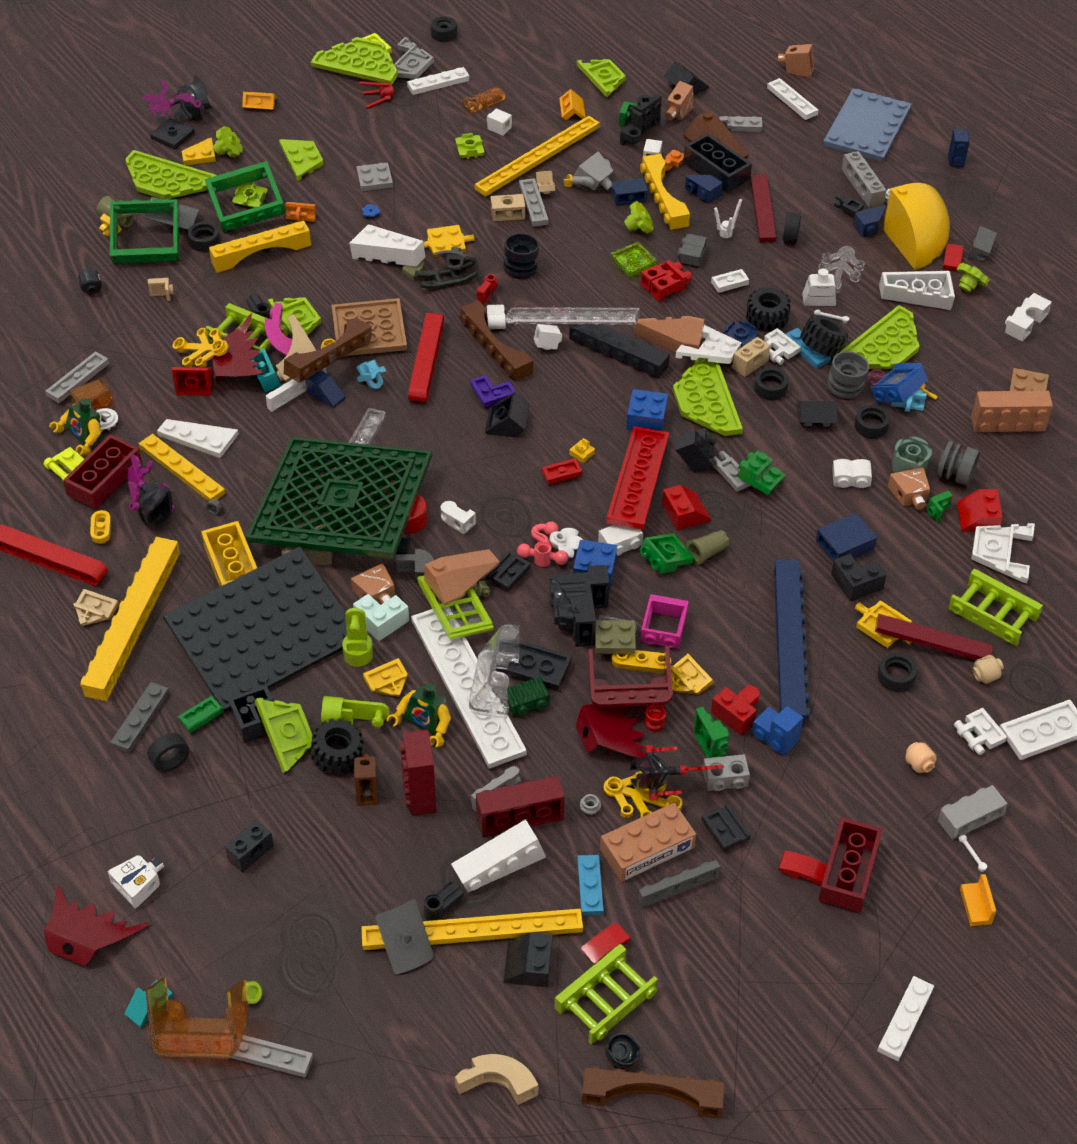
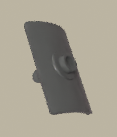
(186, 216)
(454, 253)
(405, 937)

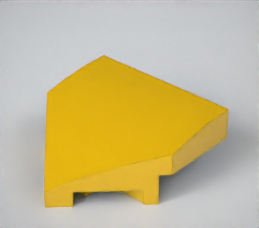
(689, 677)
(387, 679)

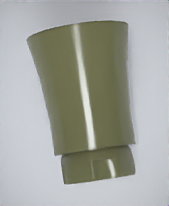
(103, 207)
(707, 546)

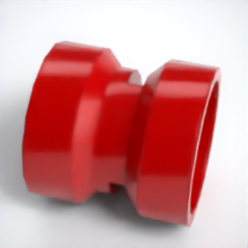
(655, 718)

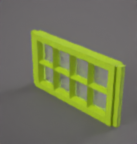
(461, 616)

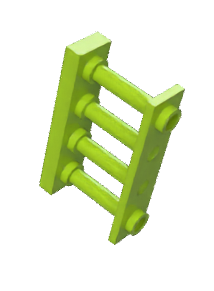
(239, 315)
(1001, 593)
(600, 973)

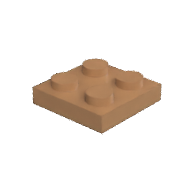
(1028, 381)

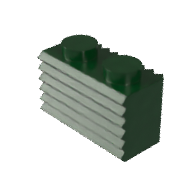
(527, 697)

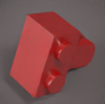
(737, 709)

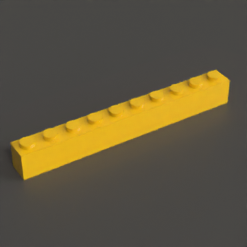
(130, 619)

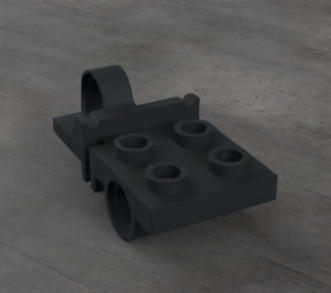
(643, 118)

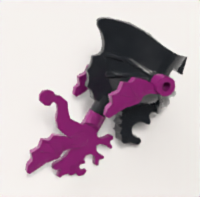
(189, 97)
(153, 500)

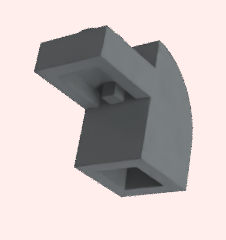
(413, 563)

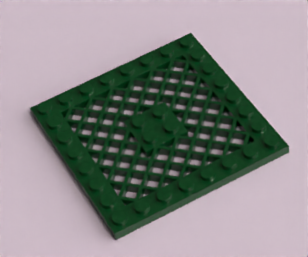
(340, 497)

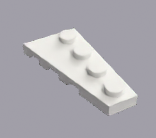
(201, 437)

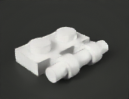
(782, 344)
(986, 729)

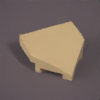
(94, 607)

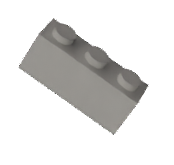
(972, 812)

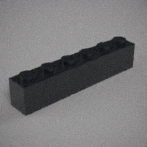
(621, 347)

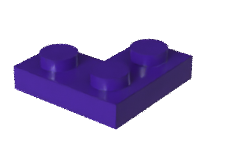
(488, 393)

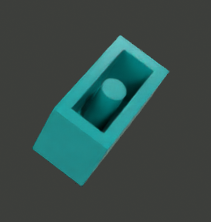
(268, 378)

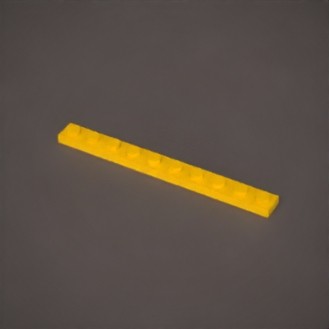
(536, 156)
(488, 927)

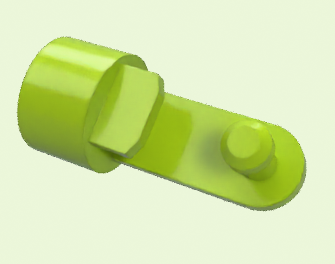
(357, 644)
(351, 709)

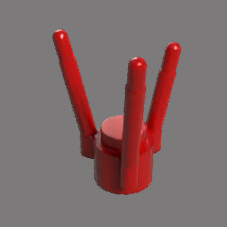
(385, 90)

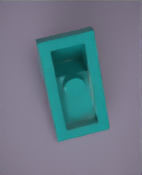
(137, 1008)

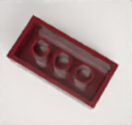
(101, 472)
(418, 772)
(533, 801)
(850, 864)

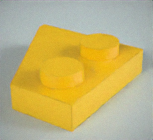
(199, 153)

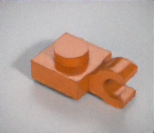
(673, 159)

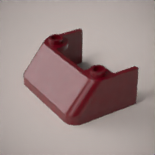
(656, 693)

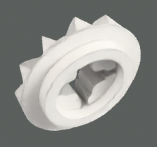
(109, 416)

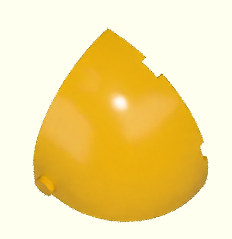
(917, 223)

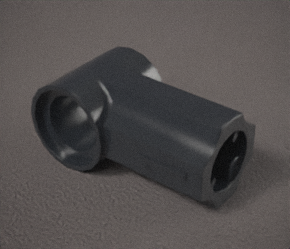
(258, 305)
(441, 901)

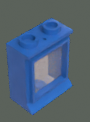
(900, 383)

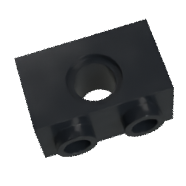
(249, 846)

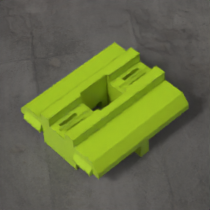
(469, 146)
(250, 195)

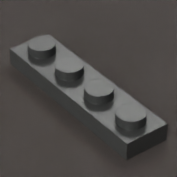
(139, 717)
(674, 885)

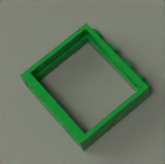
(241, 177)
(144, 254)

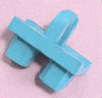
(369, 371)
(915, 401)

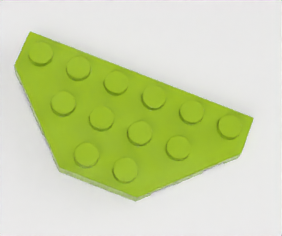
(359, 59)
(163, 177)
(888, 341)
(706, 398)

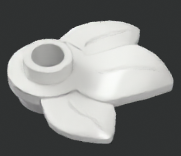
(565, 540)

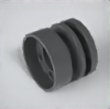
(847, 374)
(958, 463)

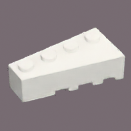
(499, 857)

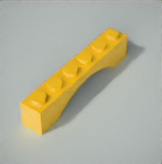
(674, 211)
(228, 254)

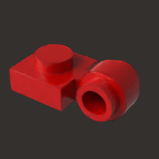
(484, 291)

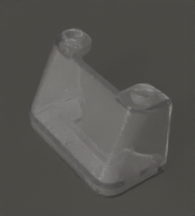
(490, 687)

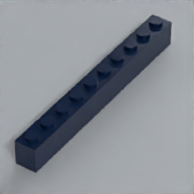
(790, 637)

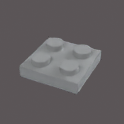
(374, 176)

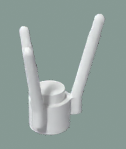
(727, 227)

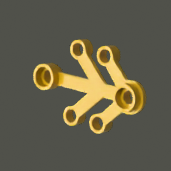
(218, 348)
(636, 795)

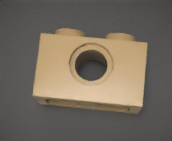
(507, 207)
(751, 356)

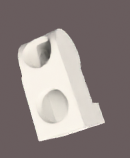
(457, 518)

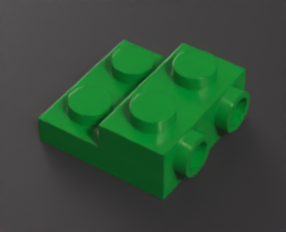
(759, 473)
(665, 553)
(710, 735)

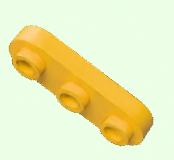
(648, 661)

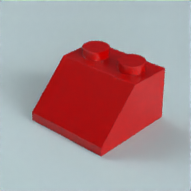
(193, 381)
(684, 507)
(979, 509)

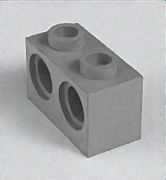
(727, 776)

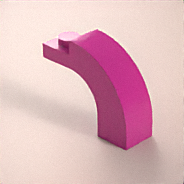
(273, 330)

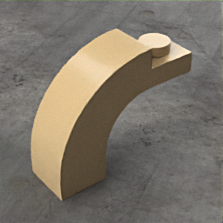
(500, 1070)

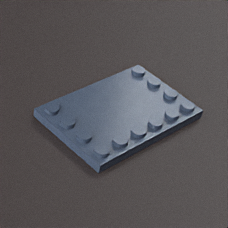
(867, 124)

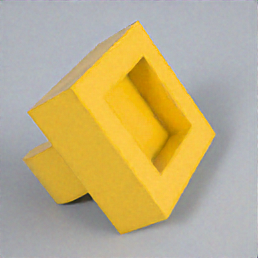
(105, 227)
(582, 450)

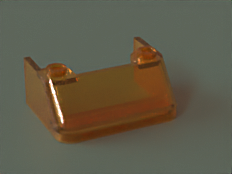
(180, 1036)

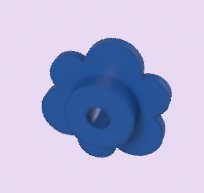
(370, 210)

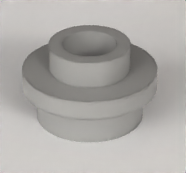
(590, 799)

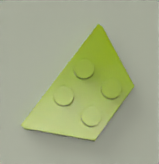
(603, 74)
(301, 156)
(303, 312)
(286, 730)

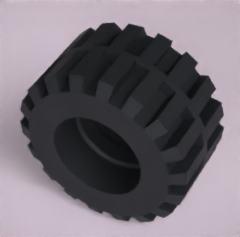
(768, 308)
(824, 335)
(336, 733)

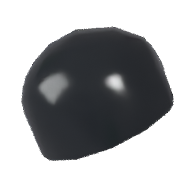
(622, 1050)

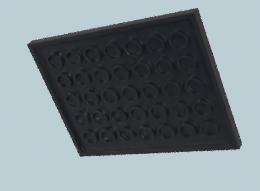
(260, 627)

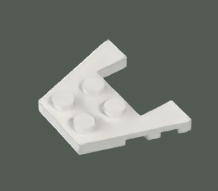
(716, 347)
(993, 548)

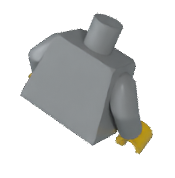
(592, 173)

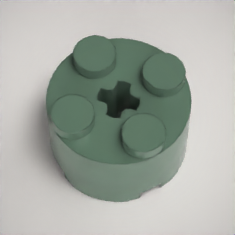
(911, 454)

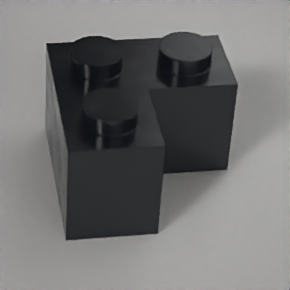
(696, 449)
(857, 580)
(246, 713)

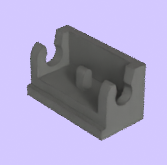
(981, 244)

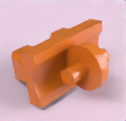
(300, 211)

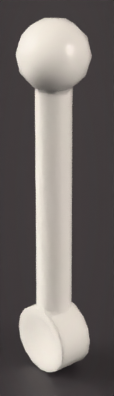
(845, 319)
(981, 865)

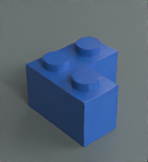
(778, 730)

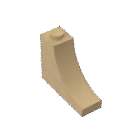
(300, 344)

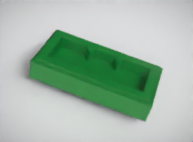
(200, 714)

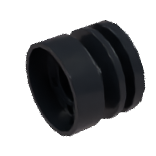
(521, 255)

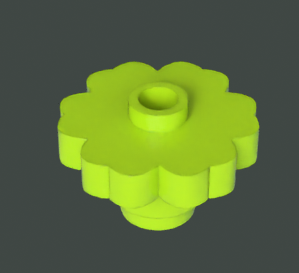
(227, 143)
(639, 218)
(971, 277)

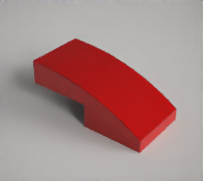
(804, 866)
(605, 942)

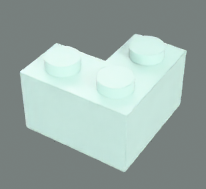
(383, 618)

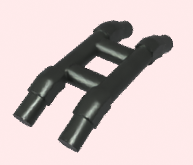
(443, 283)

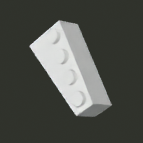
(387, 247)
(918, 288)

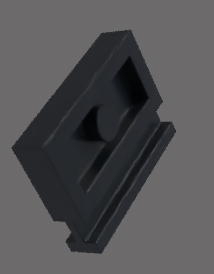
(509, 571)
(725, 827)

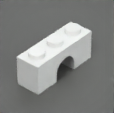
(1021, 322)

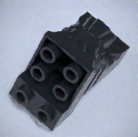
(574, 601)

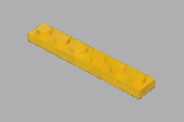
(181, 468)

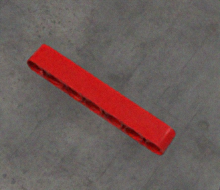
(426, 357)
(51, 556)

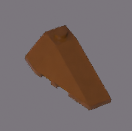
(711, 124)

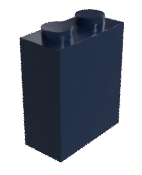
(846, 537)

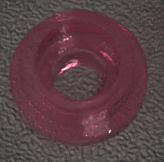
(875, 376)

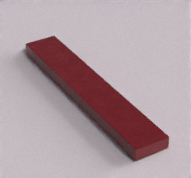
(763, 208)
(932, 637)

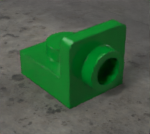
(624, 113)
(939, 504)

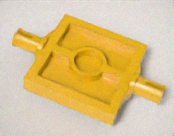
(445, 238)
(868, 621)

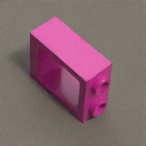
(658, 605)

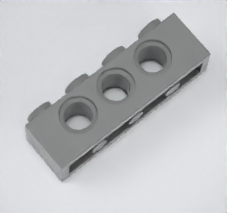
(864, 179)

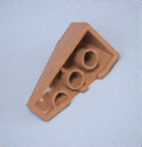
(672, 332)
(455, 574)

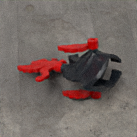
(656, 771)

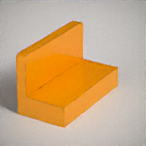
(258, 100)
(571, 104)
(978, 902)

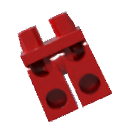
(665, 279)

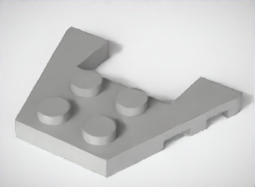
(413, 62)

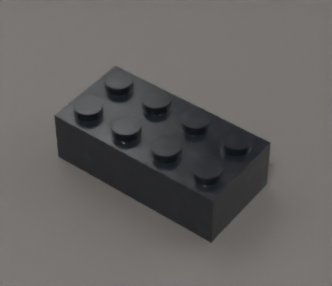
(716, 159)

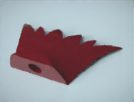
(238, 356)
(609, 729)
(82, 929)

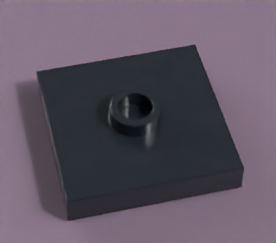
(172, 133)

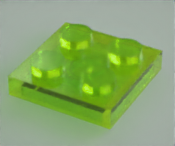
(633, 259)

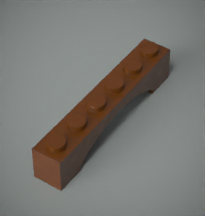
(515, 363)
(304, 365)
(702, 1095)

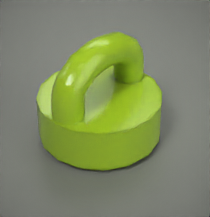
(254, 992)

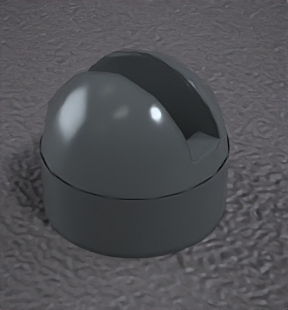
(209, 506)

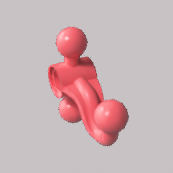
(542, 551)

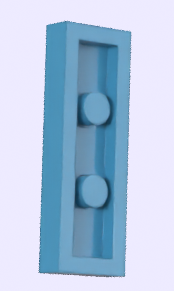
(814, 358)
(590, 885)

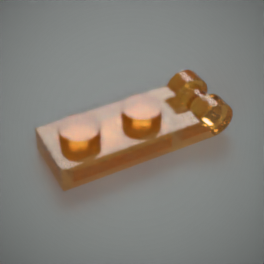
(484, 99)

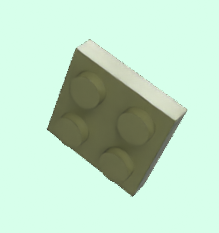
(615, 637)

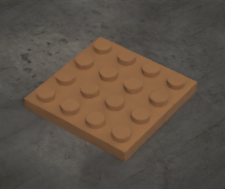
(382, 315)

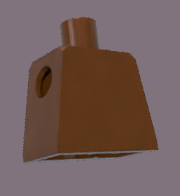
(365, 771)

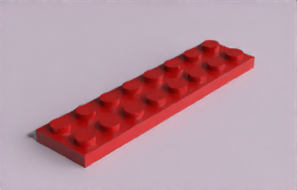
(638, 478)

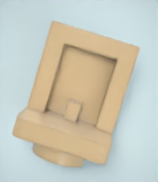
(545, 182)
(160, 287)

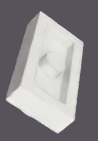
(730, 280)

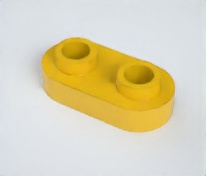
(100, 527)

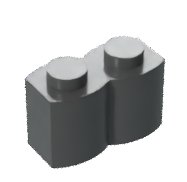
(692, 249)

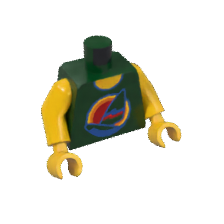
(83, 423)
(426, 710)

